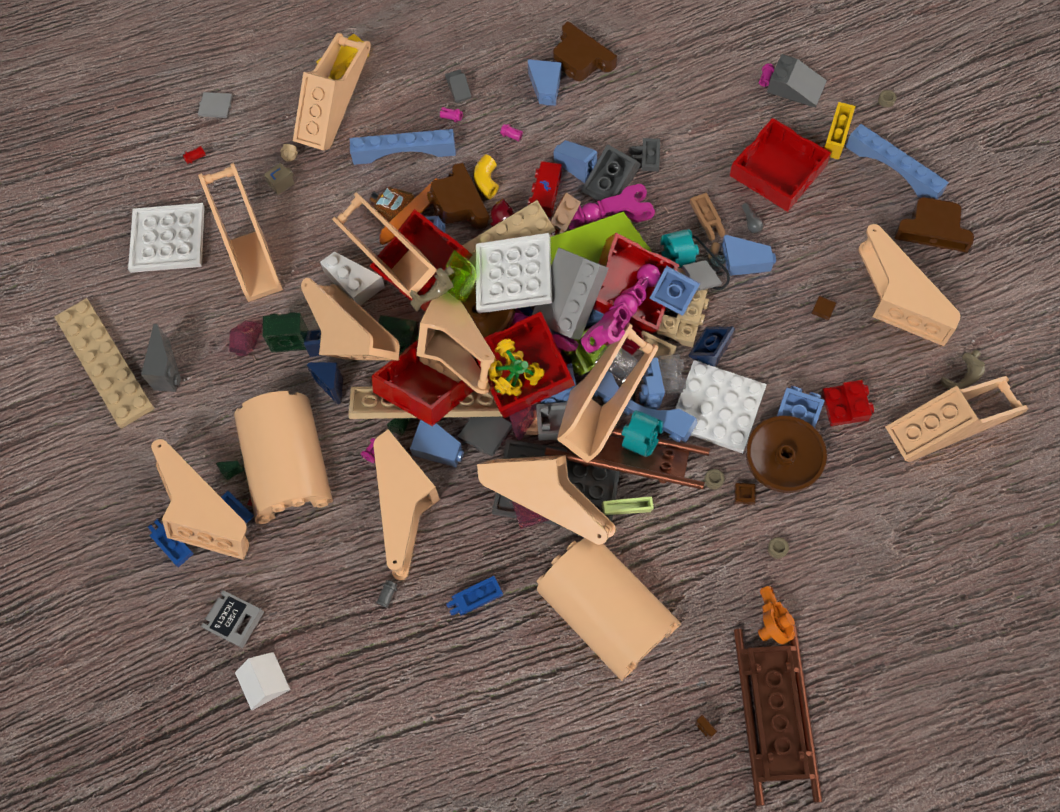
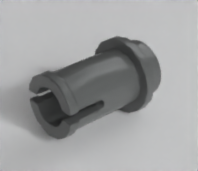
(386, 593)

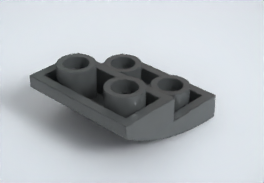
(485, 433)

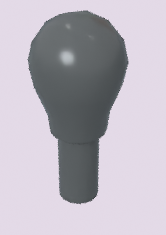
(754, 223)

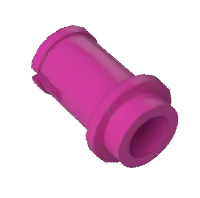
(767, 71)
(451, 114)
(511, 132)

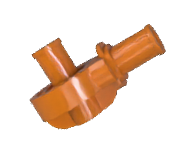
(776, 619)

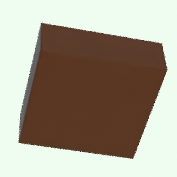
(823, 308)
(744, 493)
(705, 727)

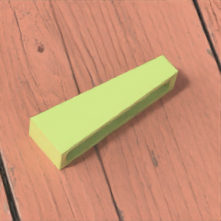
(628, 506)

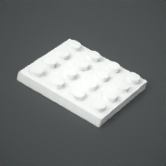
(166, 237)
(513, 273)
(722, 405)

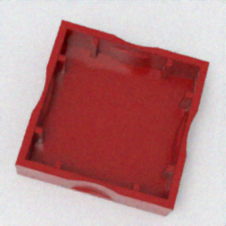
(780, 164)
(429, 240)
(624, 260)
(538, 345)
(418, 387)

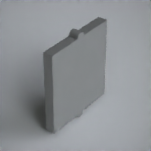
(215, 105)
(703, 274)

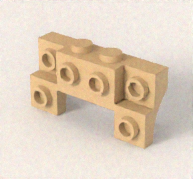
(685, 327)

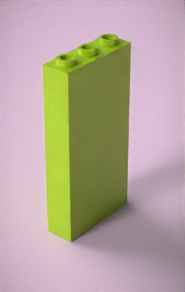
(590, 239)

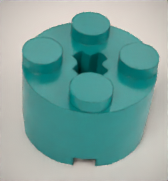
(679, 247)
(642, 433)

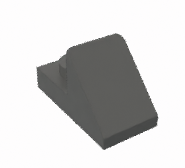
(458, 86)

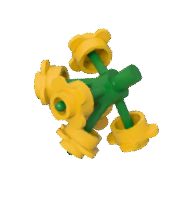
(516, 366)

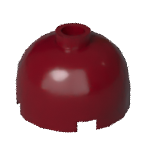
(500, 212)

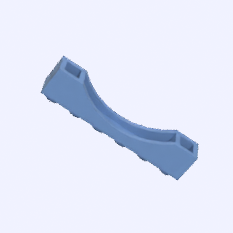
(369, 148)
(923, 180)
(675, 422)

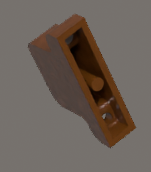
(582, 54)
(458, 199)
(936, 225)

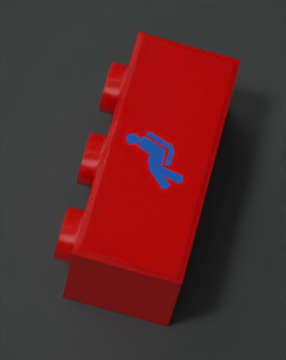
(546, 186)

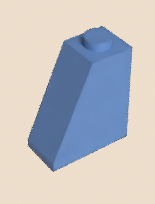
(545, 80)
(575, 159)
(746, 256)
(436, 445)

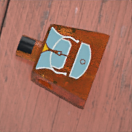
(391, 202)

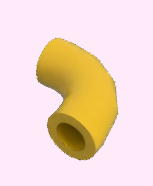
(482, 176)

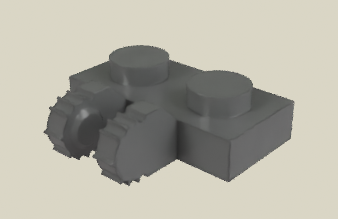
(650, 154)

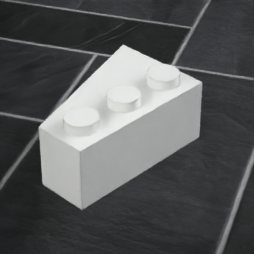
(352, 278)

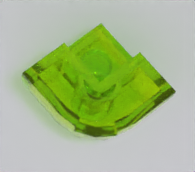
(463, 276)

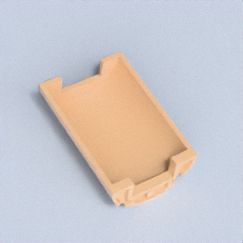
(281, 454)
(606, 605)

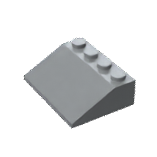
(574, 293)

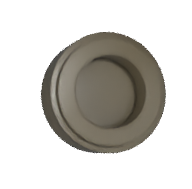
(887, 98)
(714, 479)
(778, 548)

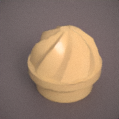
(288, 152)

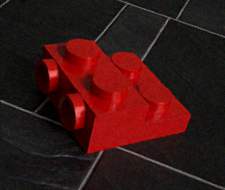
(847, 403)

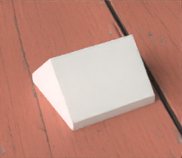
(261, 679)

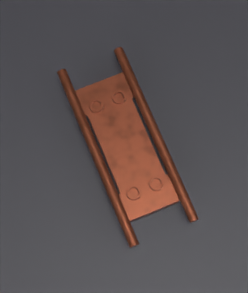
(663, 464)
(780, 715)

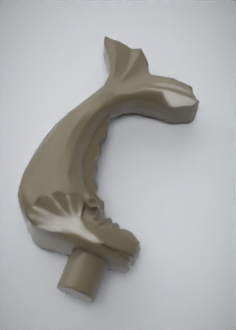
(440, 287)
(975, 370)

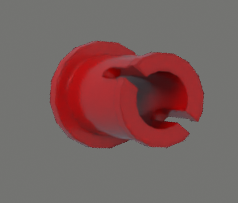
(193, 155)

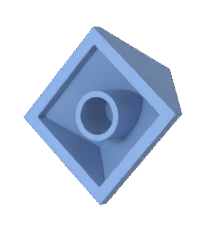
(674, 290)

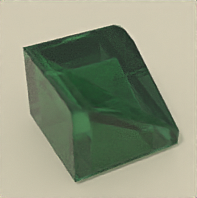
(398, 425)
(230, 468)

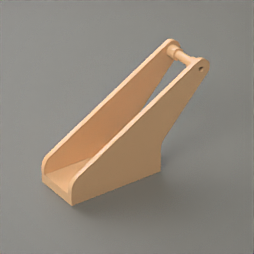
(324, 99)
(249, 252)
(411, 270)
(905, 292)
(346, 327)
(451, 338)
(948, 420)
(585, 422)
(545, 488)
(403, 497)
(195, 509)

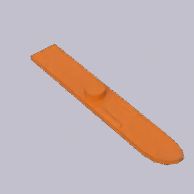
(419, 203)

